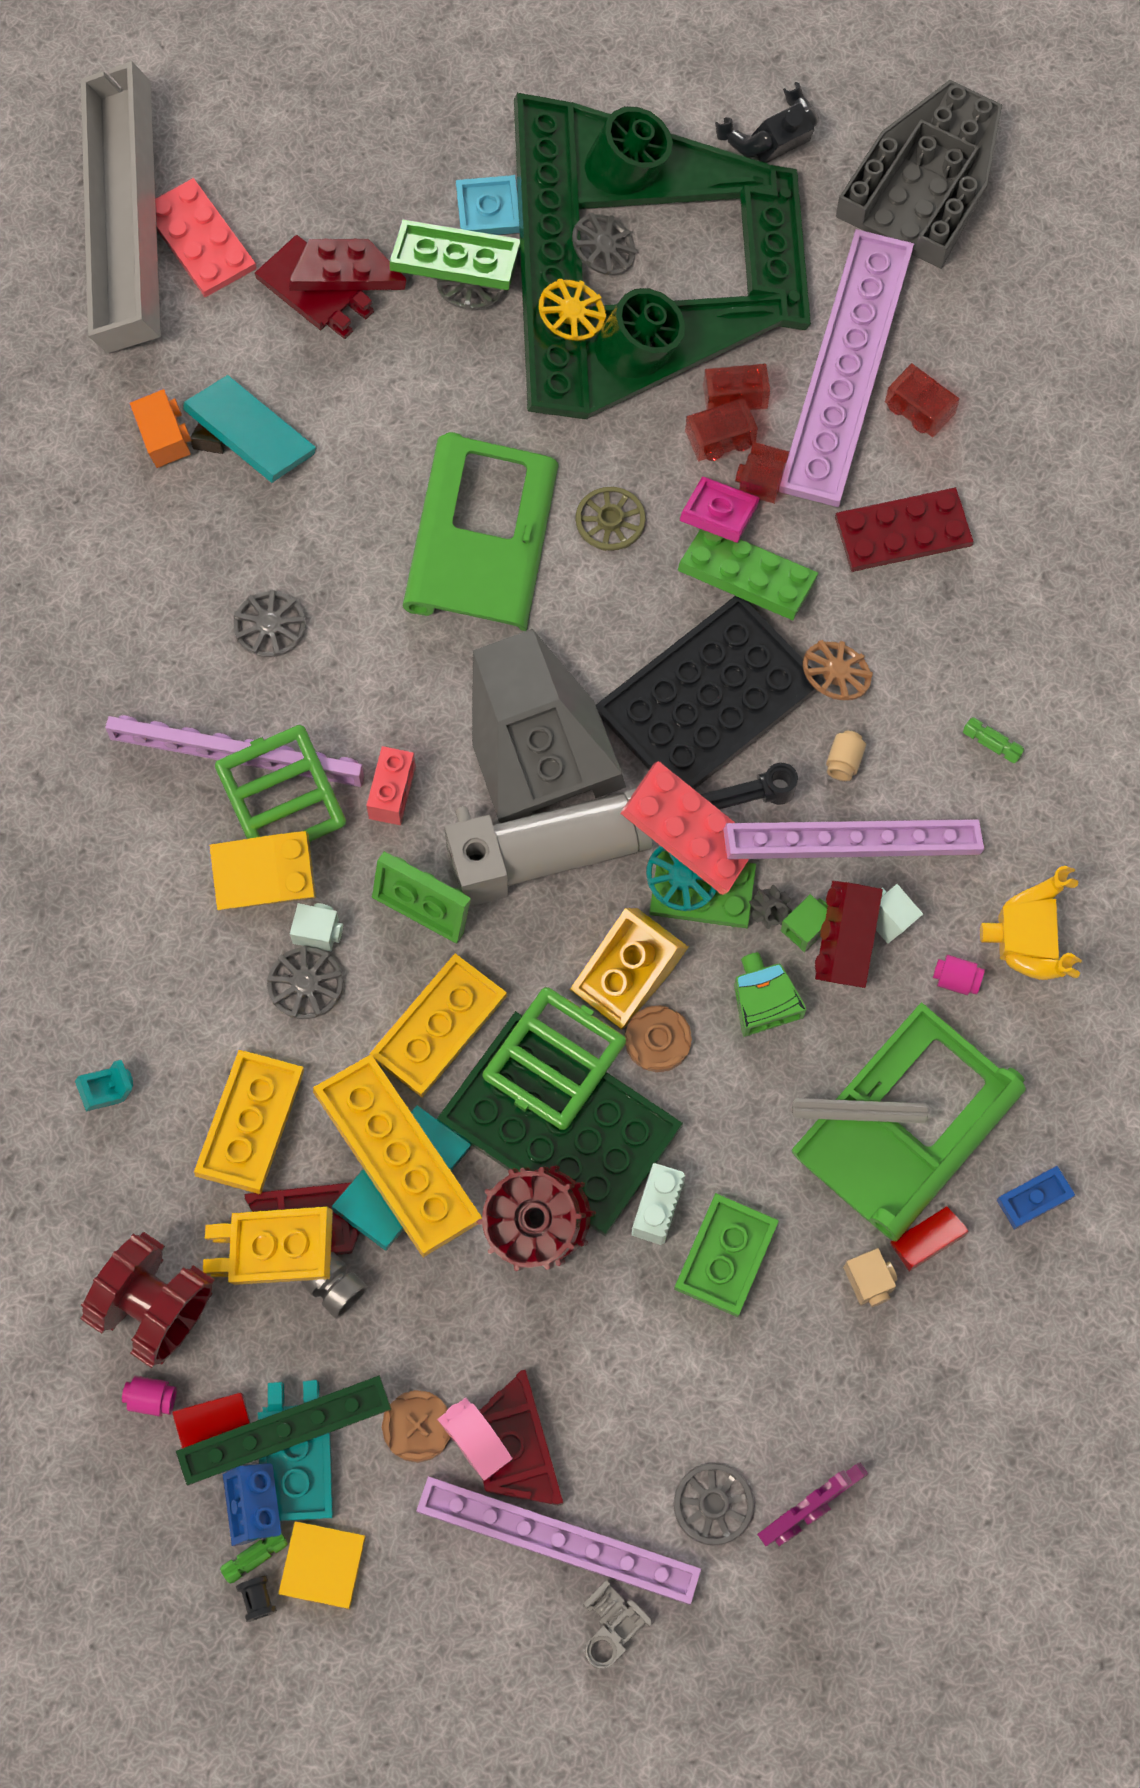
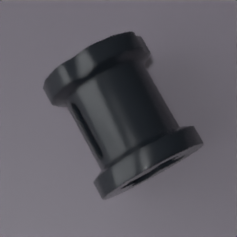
(256, 1598)

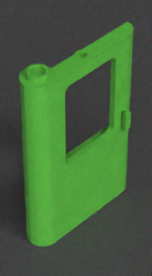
(471, 569)
(881, 1164)

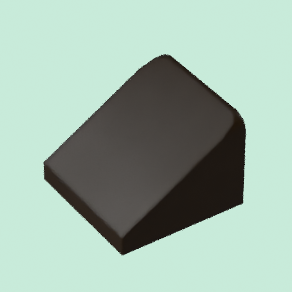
(206, 441)

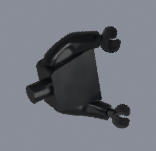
(777, 133)

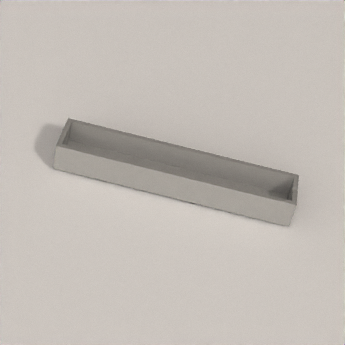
(120, 208)

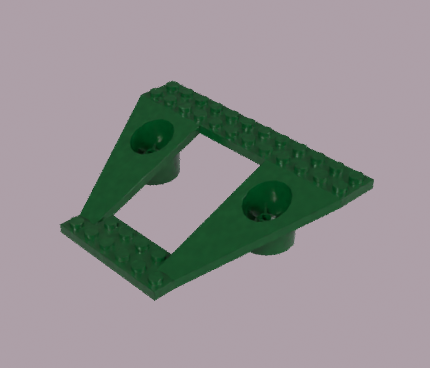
(596, 159)

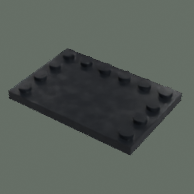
(709, 694)

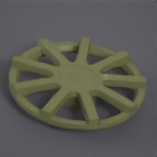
(610, 519)

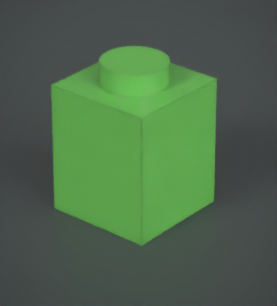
(805, 922)

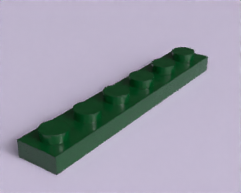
(283, 1430)

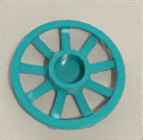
(680, 878)

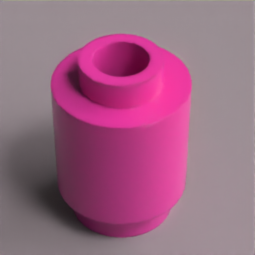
(958, 975)
(149, 1396)

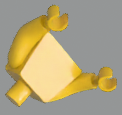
(1030, 930)

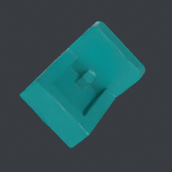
(105, 1086)

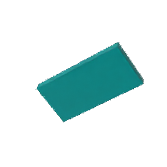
(249, 428)
(365, 1207)

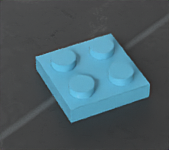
(488, 205)

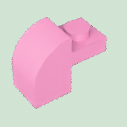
(475, 1438)

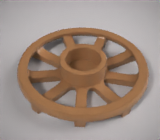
(836, 670)

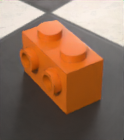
(160, 427)

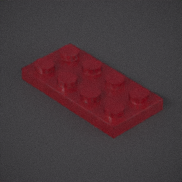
(903, 529)

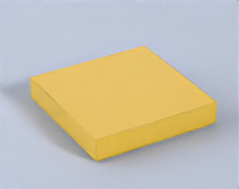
(322, 1565)

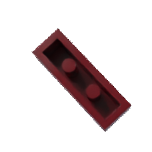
(848, 934)

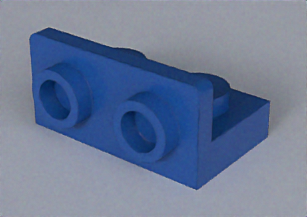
(251, 1503)

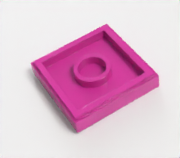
(719, 509)

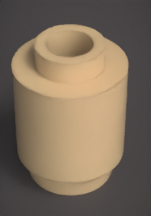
(845, 755)

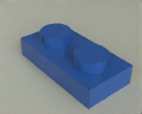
(1035, 1197)

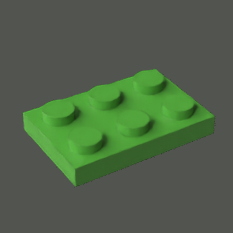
(420, 897)
(727, 909)
(726, 1255)

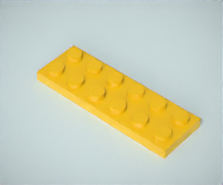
(397, 1155)

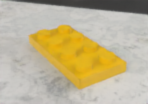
(438, 1025)
(249, 1122)

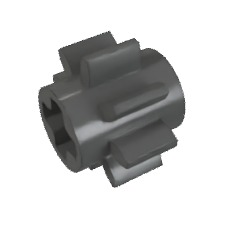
(770, 906)

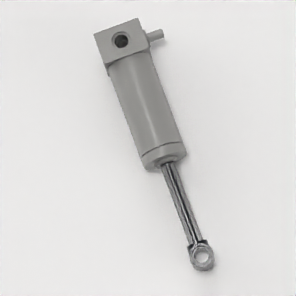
(500, 855)

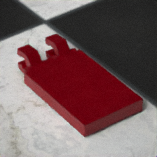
(319, 306)

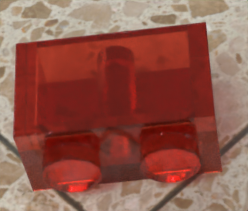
(737, 382)
(921, 400)
(721, 430)

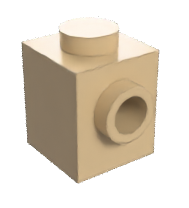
(871, 1277)

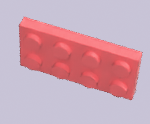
(201, 238)
(684, 826)

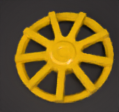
(572, 309)

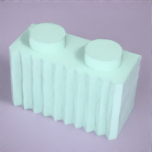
(658, 1204)

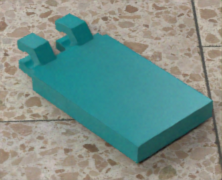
(303, 1470)

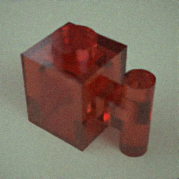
(762, 472)

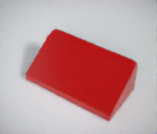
(929, 1238)
(210, 1419)

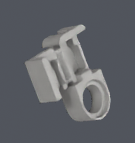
(621, 1622)

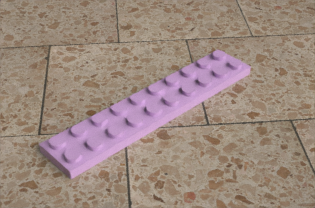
(846, 368)

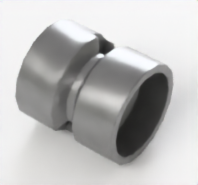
(339, 1291)

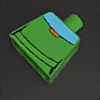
(765, 996)

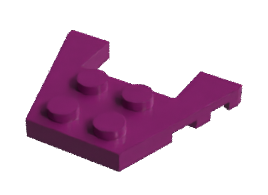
(812, 1507)

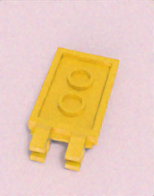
(273, 1246)

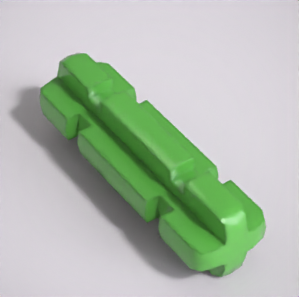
(993, 740)
(252, 1557)

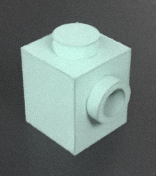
(895, 913)
(316, 926)

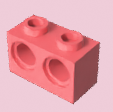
(391, 785)

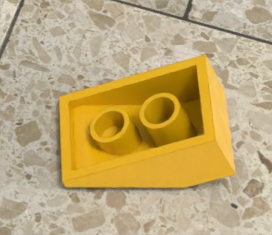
(263, 870)
(628, 966)

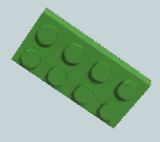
(455, 254)
(749, 573)

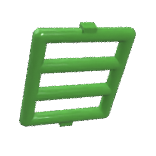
(309, 762)
(579, 1094)

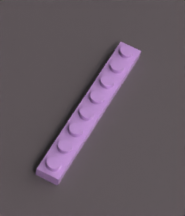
(220, 745)
(852, 839)
(559, 1540)

